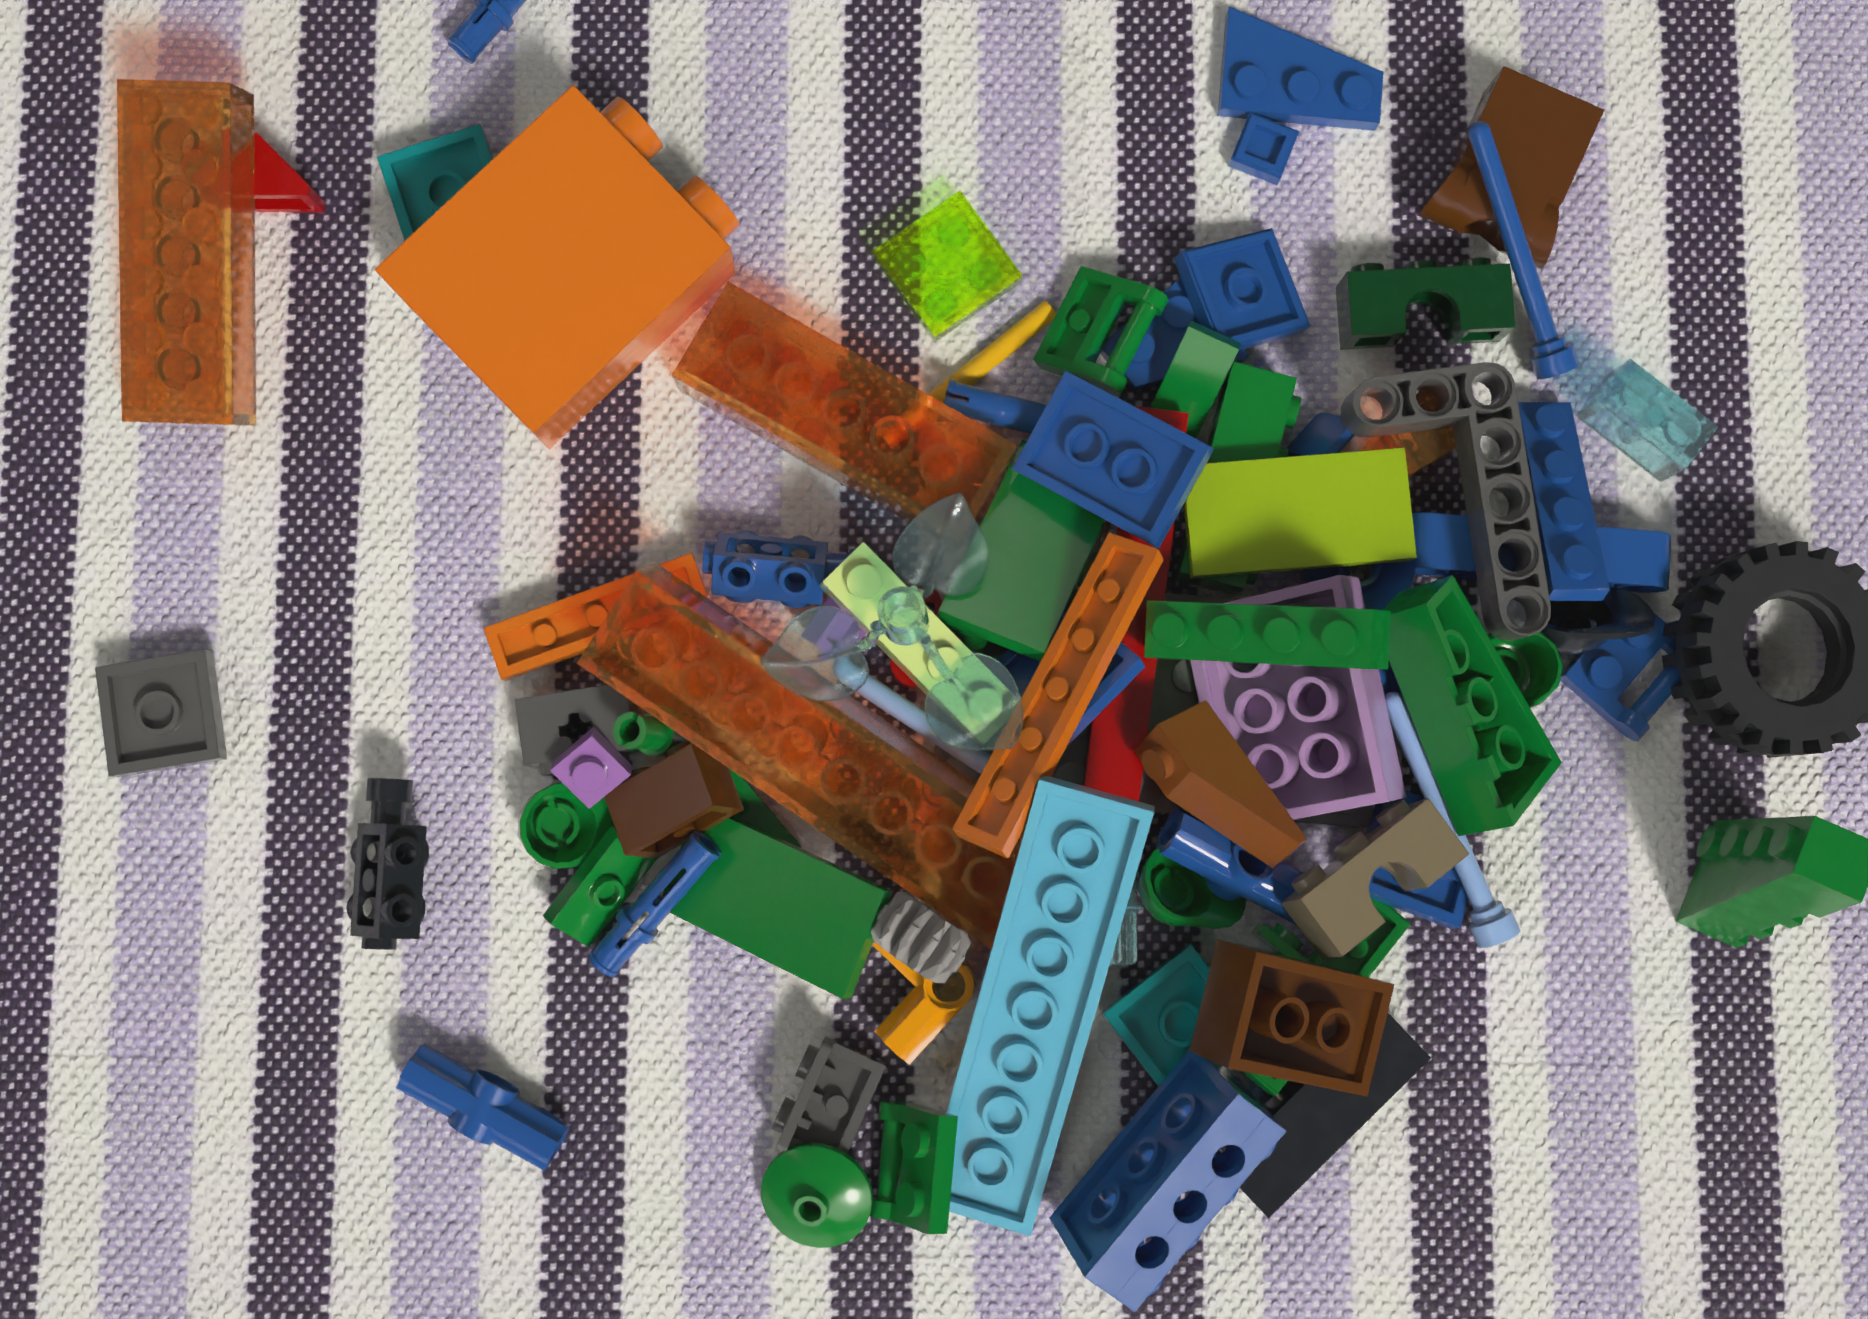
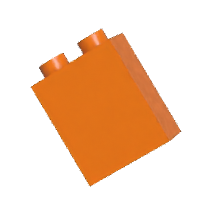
(565, 262)

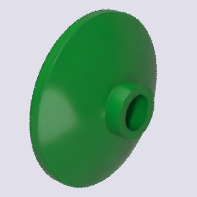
(821, 1176)

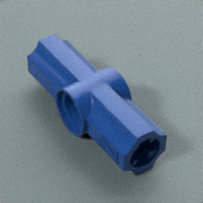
(1225, 865)
(483, 1106)

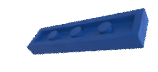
(1562, 503)

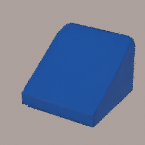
(1321, 436)

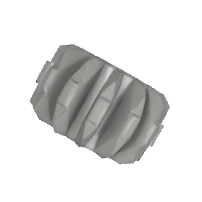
(920, 937)

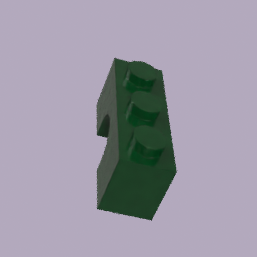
(1469, 297)

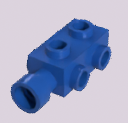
(770, 570)

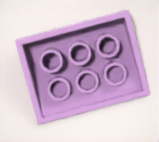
(1309, 729)

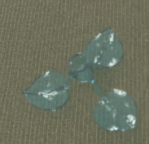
(822, 646)

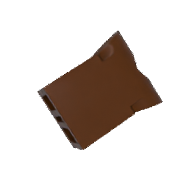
(1540, 145)

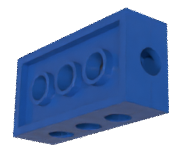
(1153, 1161)

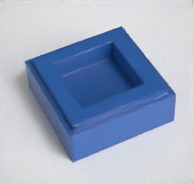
(1263, 148)

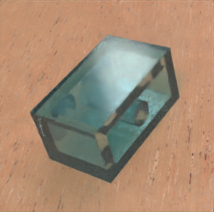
(1646, 421)

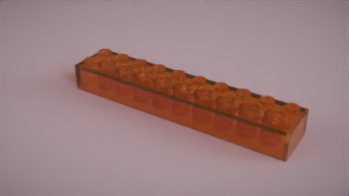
(815, 757)

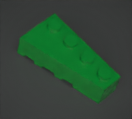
(1466, 709)
(1772, 875)

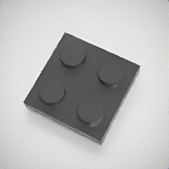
(160, 713)

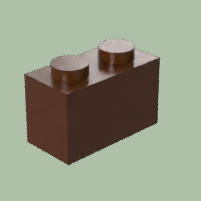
(671, 800)

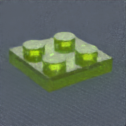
(947, 266)

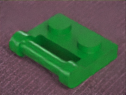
(1087, 321)
(915, 1166)

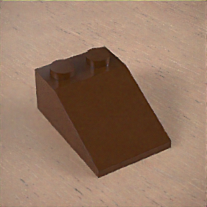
(1291, 1019)

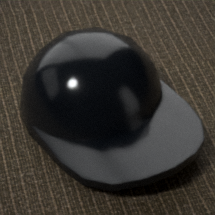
(1585, 625)

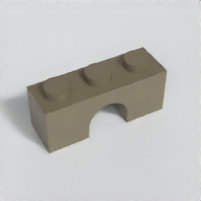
(1335, 902)

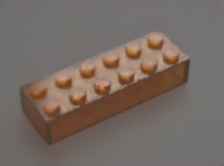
(186, 252)
(838, 410)

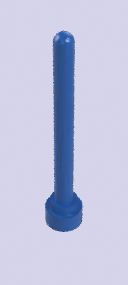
(1551, 351)

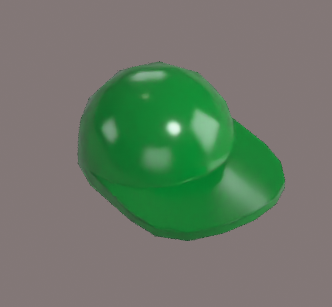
(560, 827)
(1183, 897)

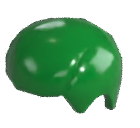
(1532, 664)

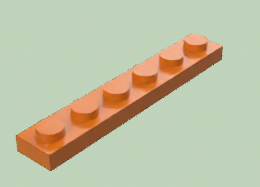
(1059, 692)

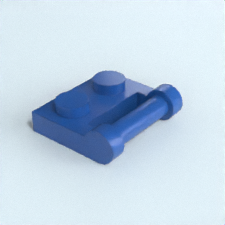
(1610, 668)

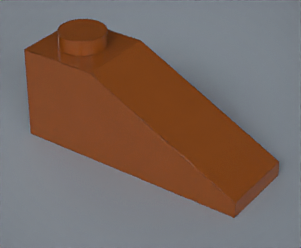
(1216, 782)

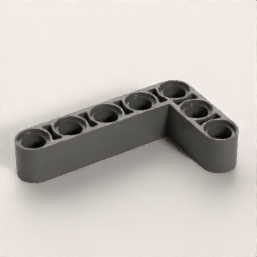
(1478, 475)

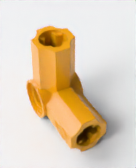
(920, 1013)

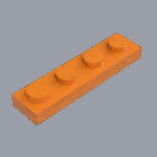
(567, 625)

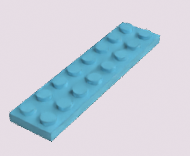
(1041, 997)

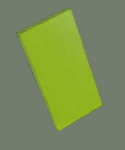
(1300, 513)

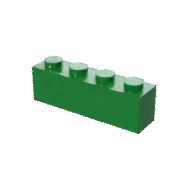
(1246, 426)
(1268, 634)

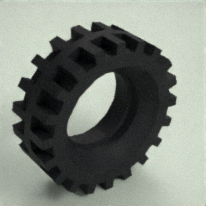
(1715, 666)

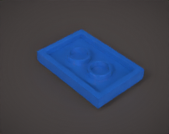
(1113, 459)

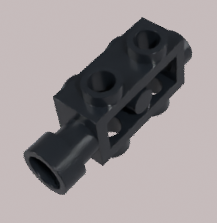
(395, 873)

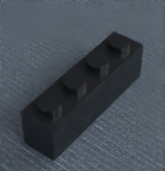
(1324, 1119)

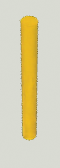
(999, 349)

